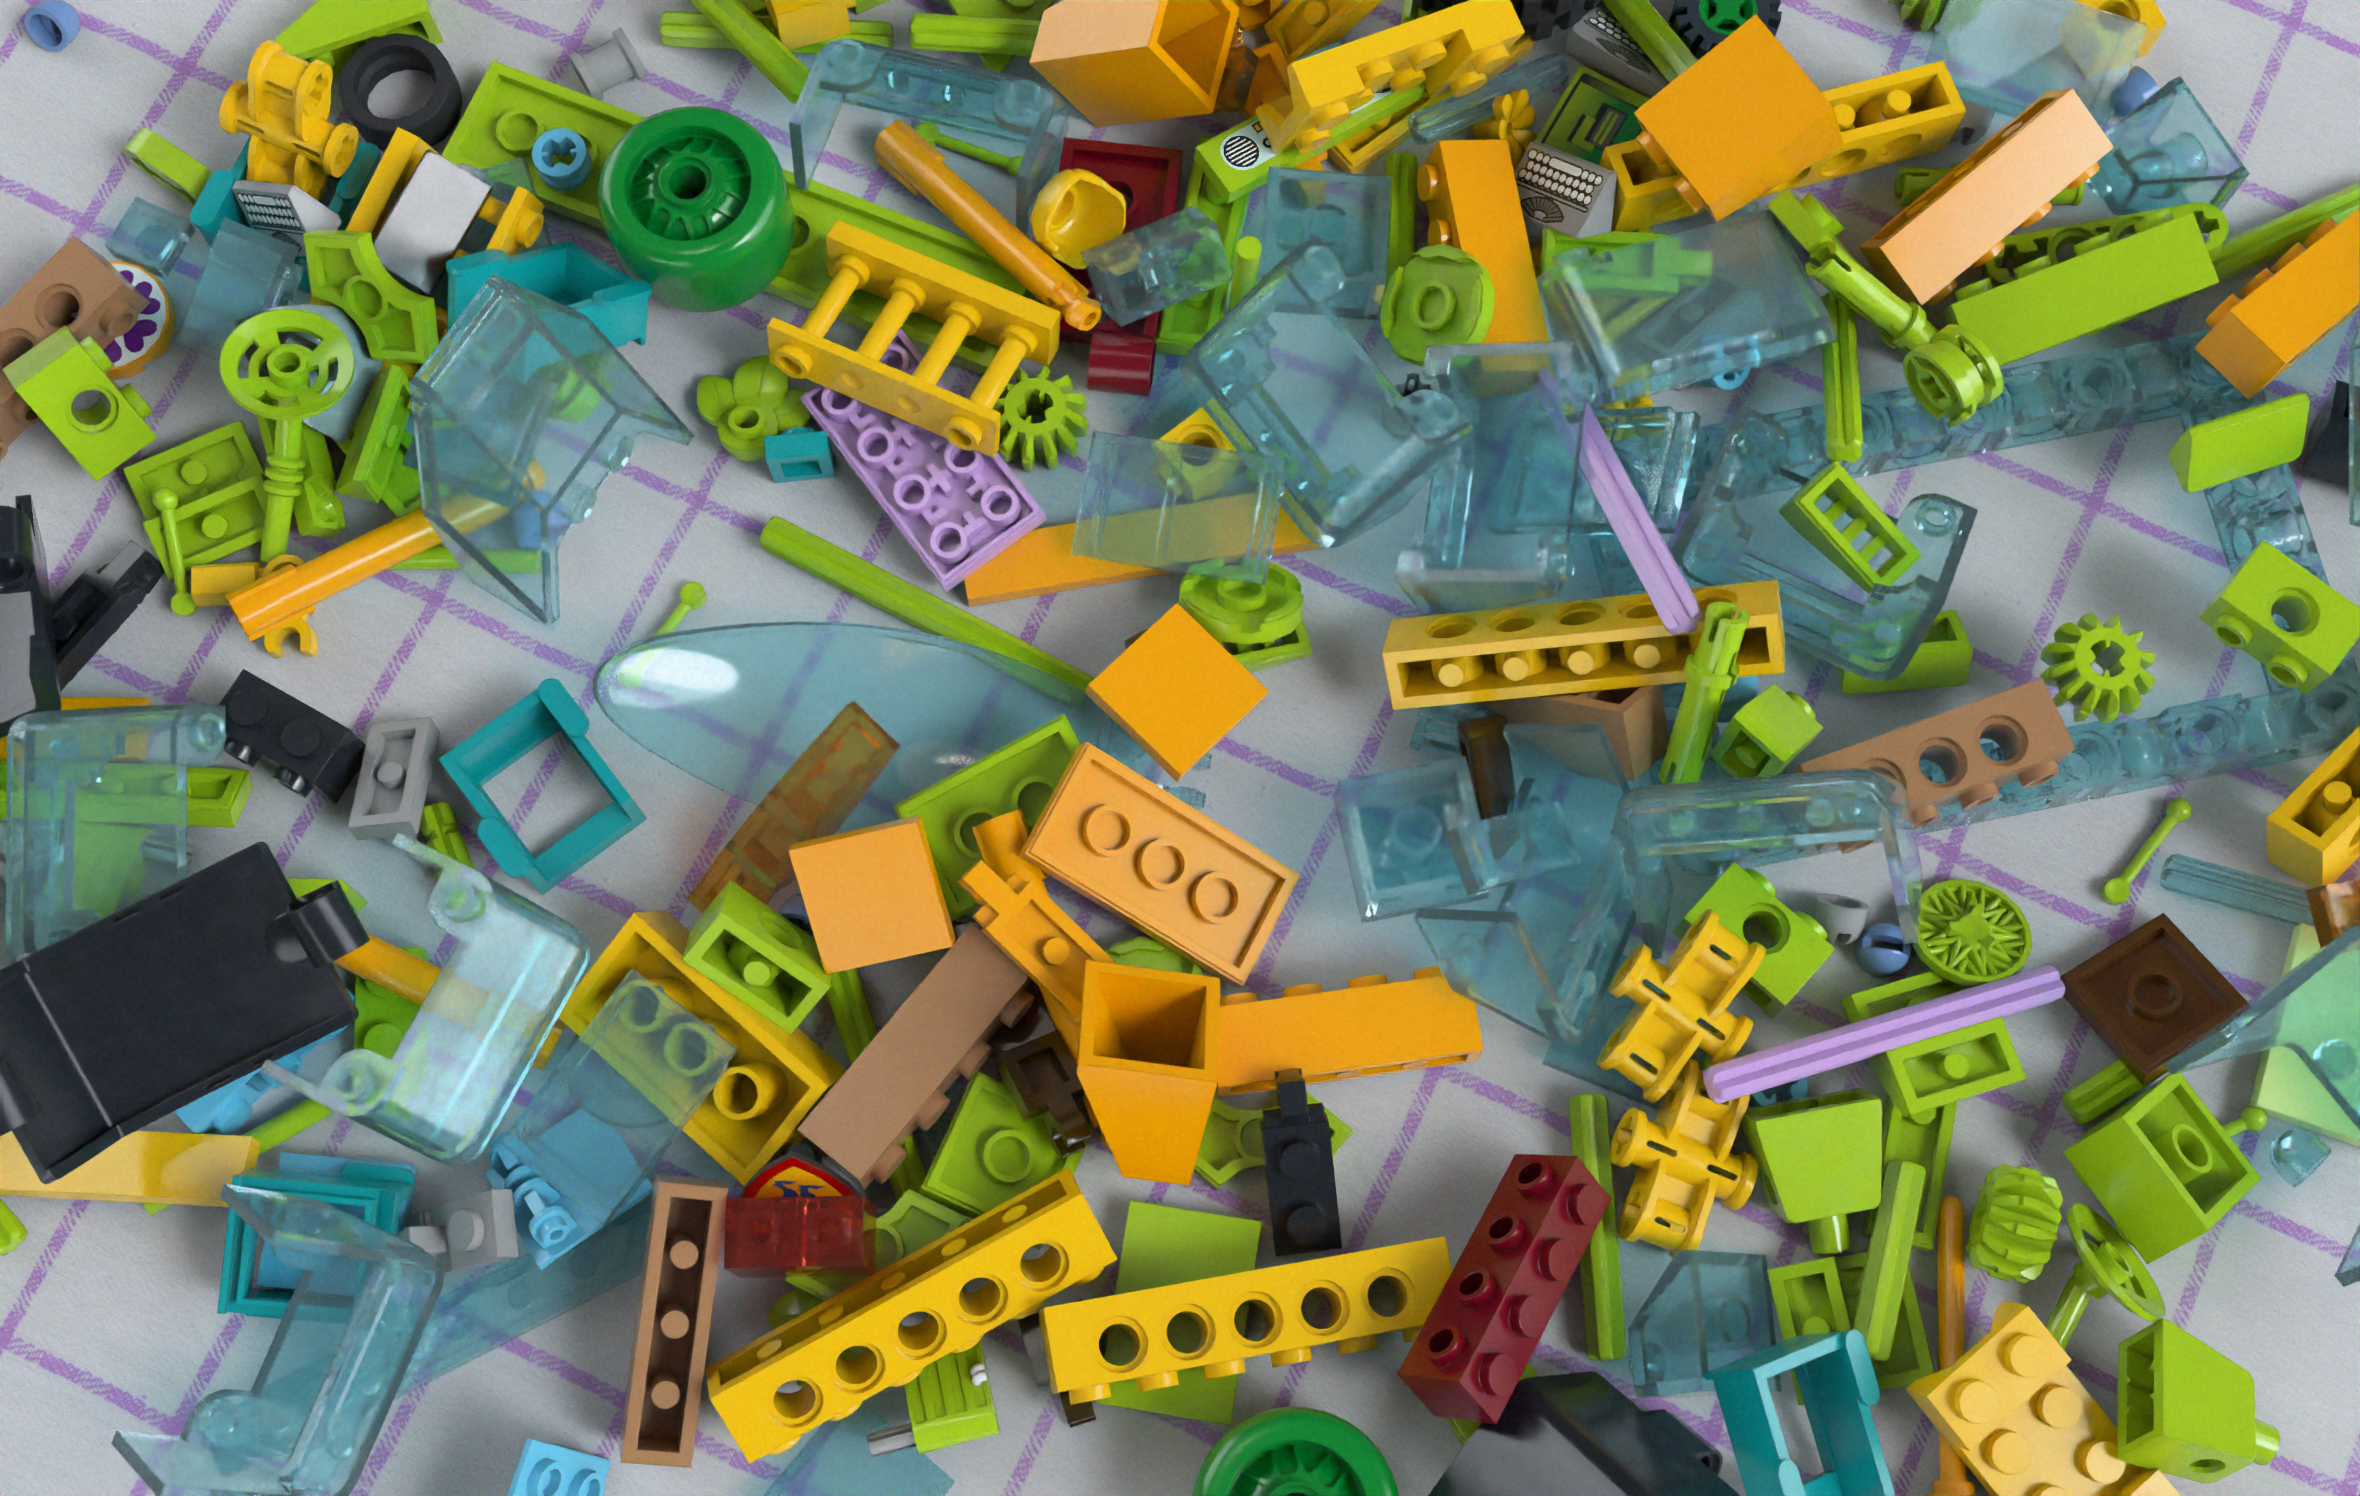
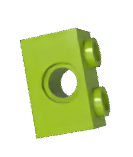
(55, 374)
(2319, 617)
(1796, 937)
(758, 957)

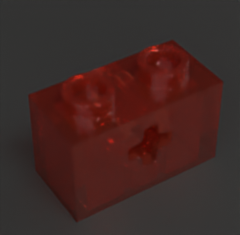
(800, 1236)

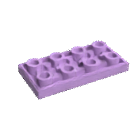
(943, 499)

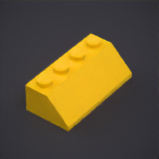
(768, 1081)

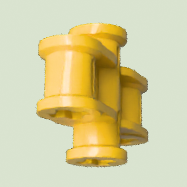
(287, 115)
(1695, 986)
(1676, 1181)

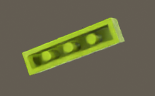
(2088, 291)

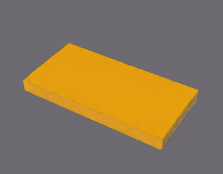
(1159, 865)

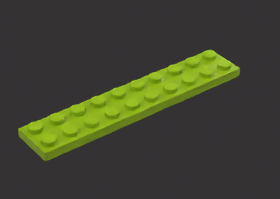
(519, 107)

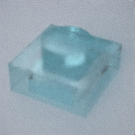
(150, 237)

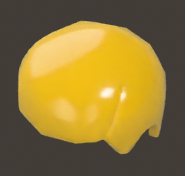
(1076, 214)

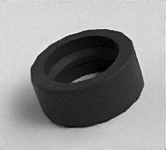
(390, 55)

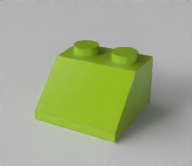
(2162, 1167)

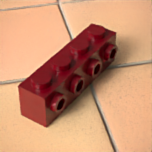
(1504, 1288)

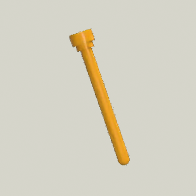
(1951, 1331)

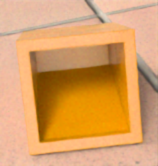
(1136, 56)
(1738, 122)
(1149, 1064)

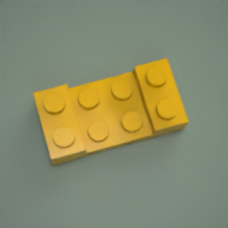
(1441, 49)
(2028, 1419)

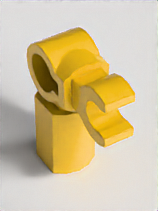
(214, 581)

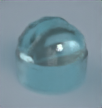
(2297, 1154)

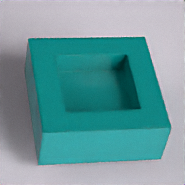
(799, 455)

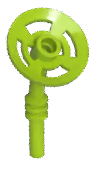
(297, 399)
(2103, 1270)

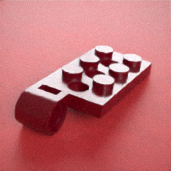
(1150, 176)

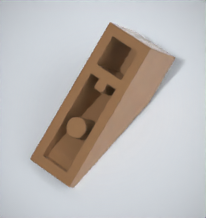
(1630, 717)

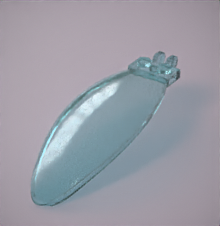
(755, 695)

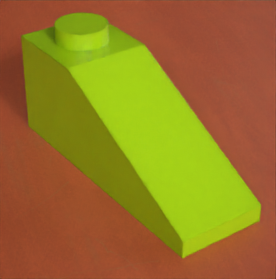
(338, 27)

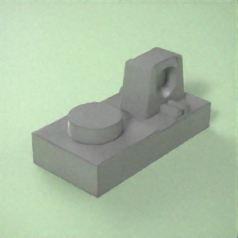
(394, 779)
(467, 1231)

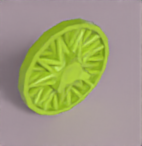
(1971, 933)

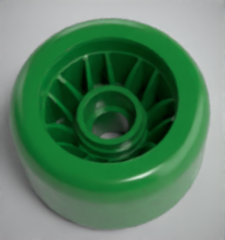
(697, 208)
(1295, 1454)

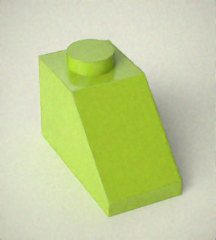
(1766, 734)

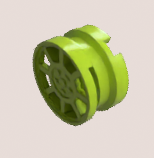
(1950, 376)

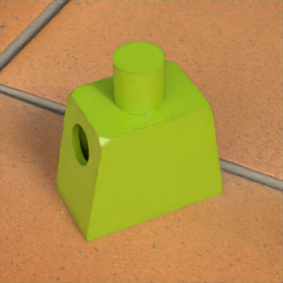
(1819, 1161)
(2187, 1408)

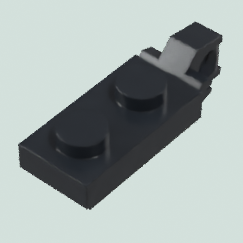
(99, 605)
(1299, 1170)

